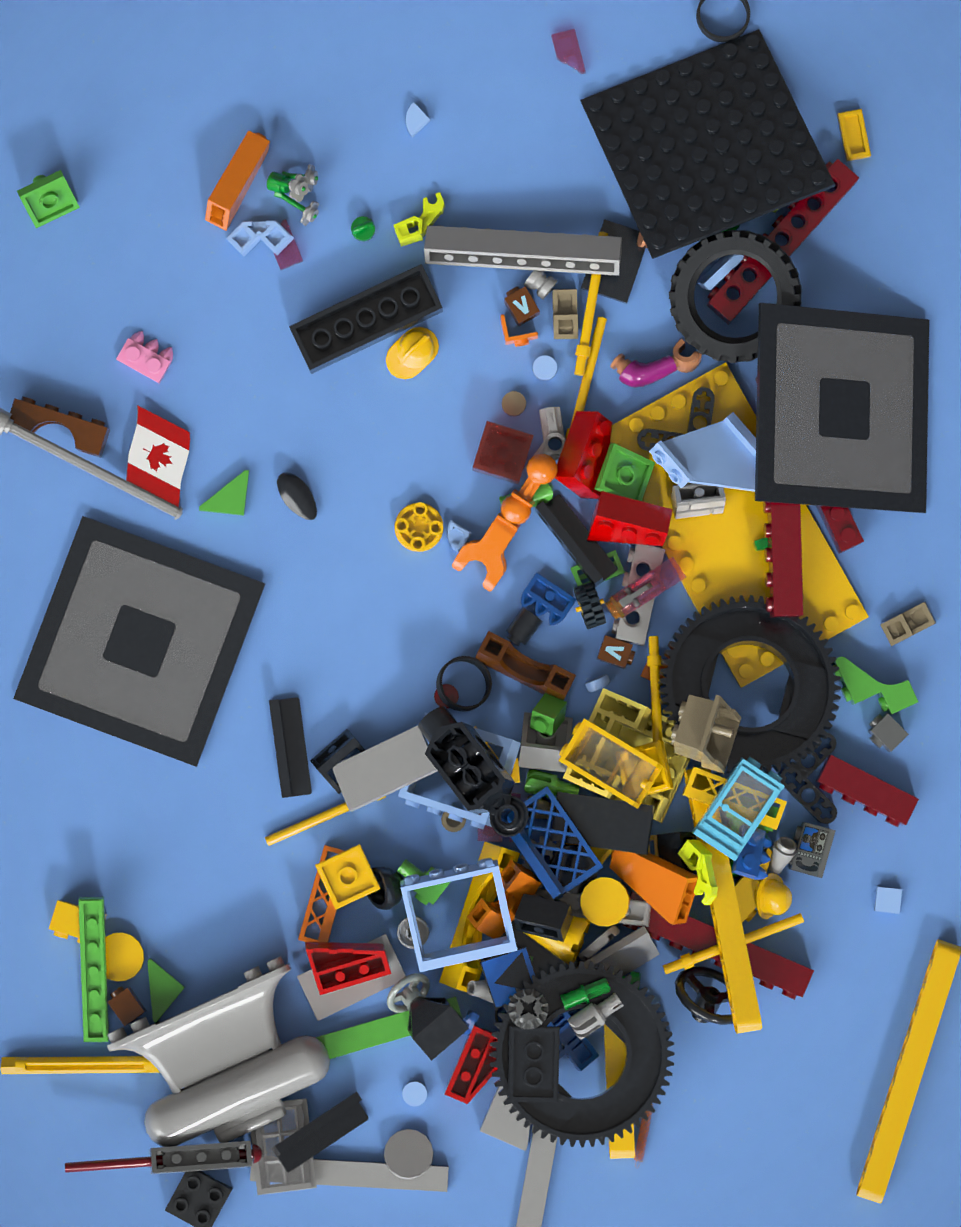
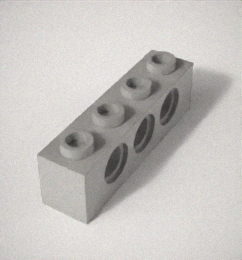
(637, 633)

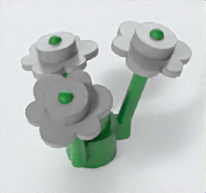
(299, 185)

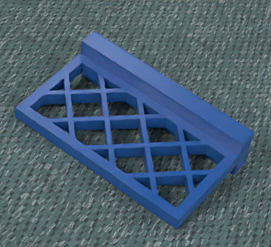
(537, 861)

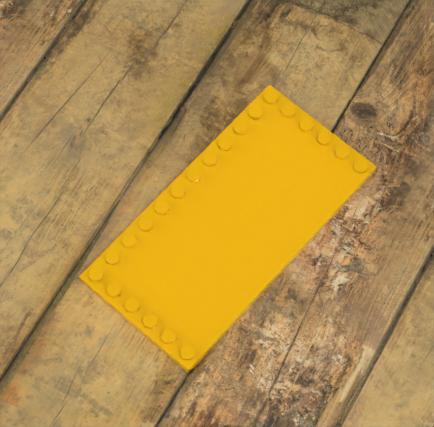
(719, 548)

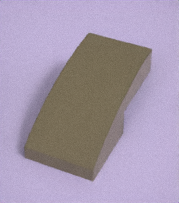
(565, 314)
(908, 623)

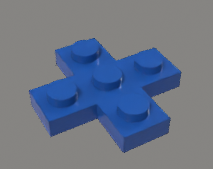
(577, 1050)

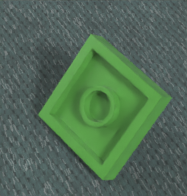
(48, 198)
(624, 473)

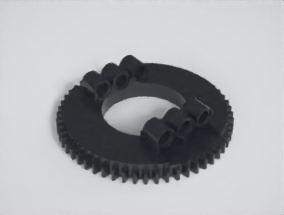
(807, 694)
(643, 1069)

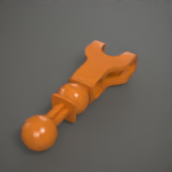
(514, 511)

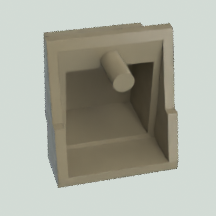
(706, 731)

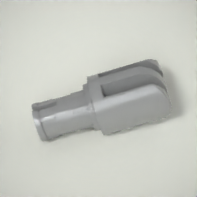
(593, 1016)

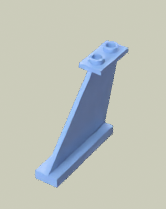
(711, 456)

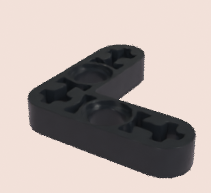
(695, 403)
(802, 774)

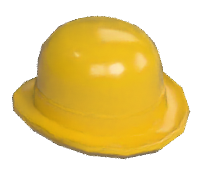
(772, 896)

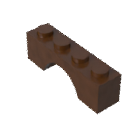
(88, 436)
(541, 677)

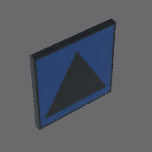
(507, 973)

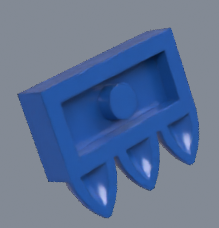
(547, 599)
(752, 856)

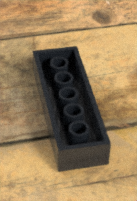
(366, 318)

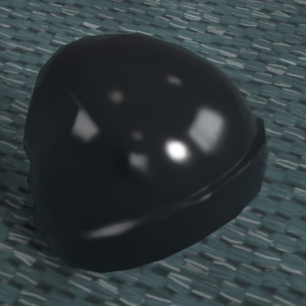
(390, 891)

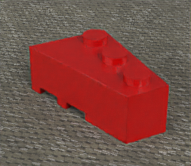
(584, 453)
(629, 521)
(346, 964)
(473, 1066)

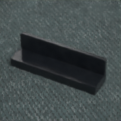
(573, 538)
(290, 747)
(320, 1133)

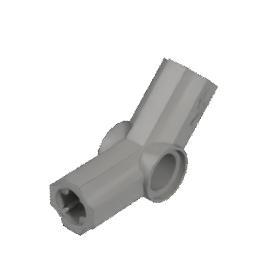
(551, 429)

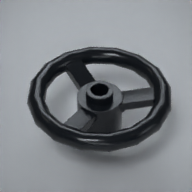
(707, 999)

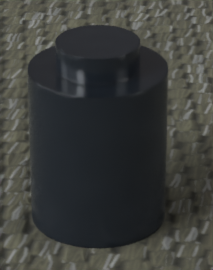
(523, 627)

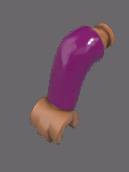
(642, 374)

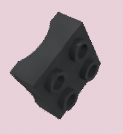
(198, 1199)

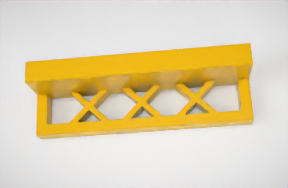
(707, 798)

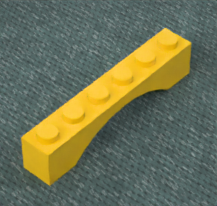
(483, 887)

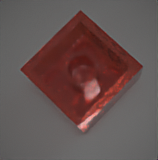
(502, 452)

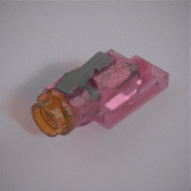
(645, 589)

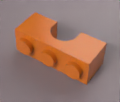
(516, 881)

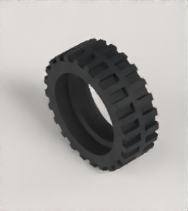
(689, 270)

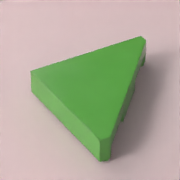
(230, 498)
(163, 989)

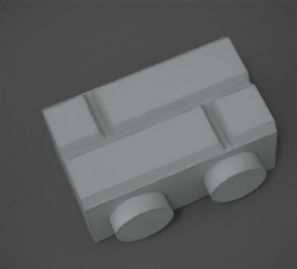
(697, 500)

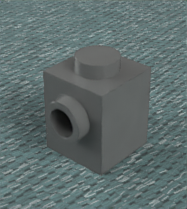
(886, 732)

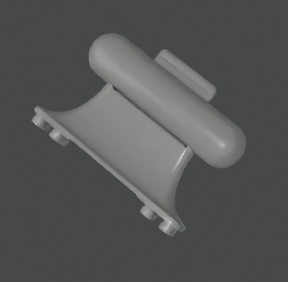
(224, 1063)

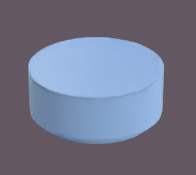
(544, 367)
(597, 683)
(414, 1093)

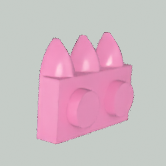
(145, 358)

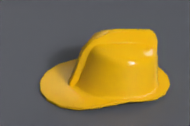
(412, 352)

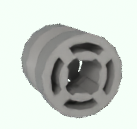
(538, 281)

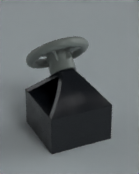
(431, 1019)

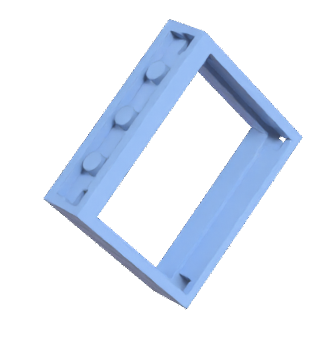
(507, 759)
(466, 952)

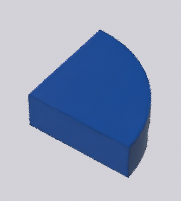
(471, 1019)

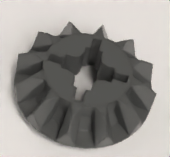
(528, 1020)

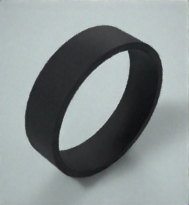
(722, 38)
(480, 666)

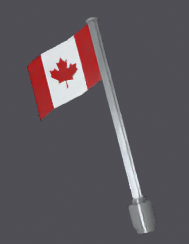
(153, 463)

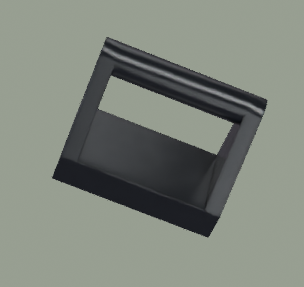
(334, 754)

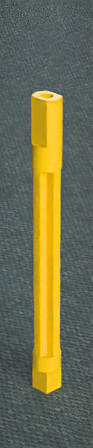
(91, 1064)

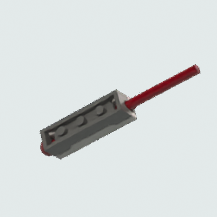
(181, 1158)

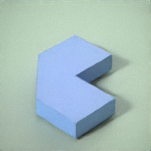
(251, 232)

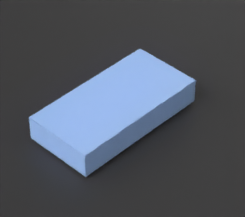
(719, 271)

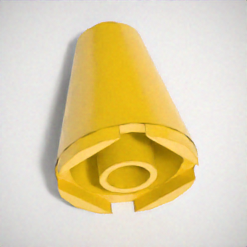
(572, 944)

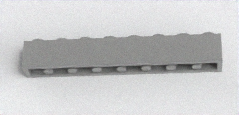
(523, 250)

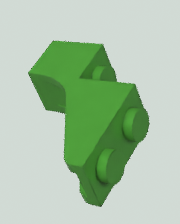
(861, 686)

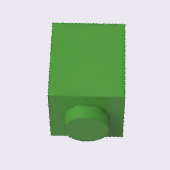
(548, 714)

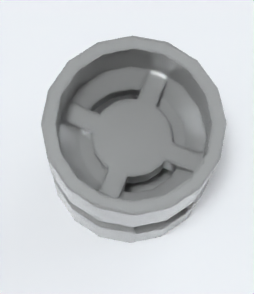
(404, 933)

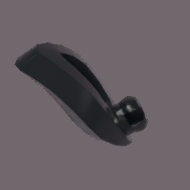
(297, 495)

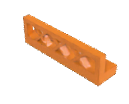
(330, 913)

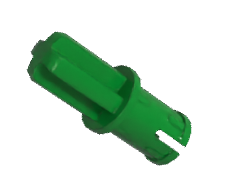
(585, 993)

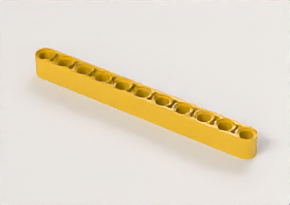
(729, 928)
(909, 1071)

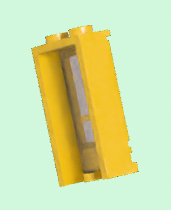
(610, 763)

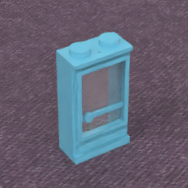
(739, 807)

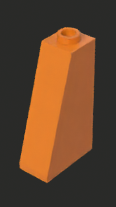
(236, 180)
(658, 882)

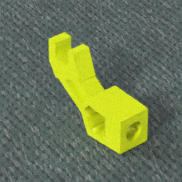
(429, 216)
(706, 880)

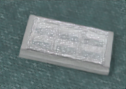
(269, 1172)

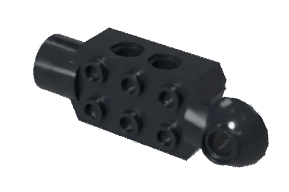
(472, 771)

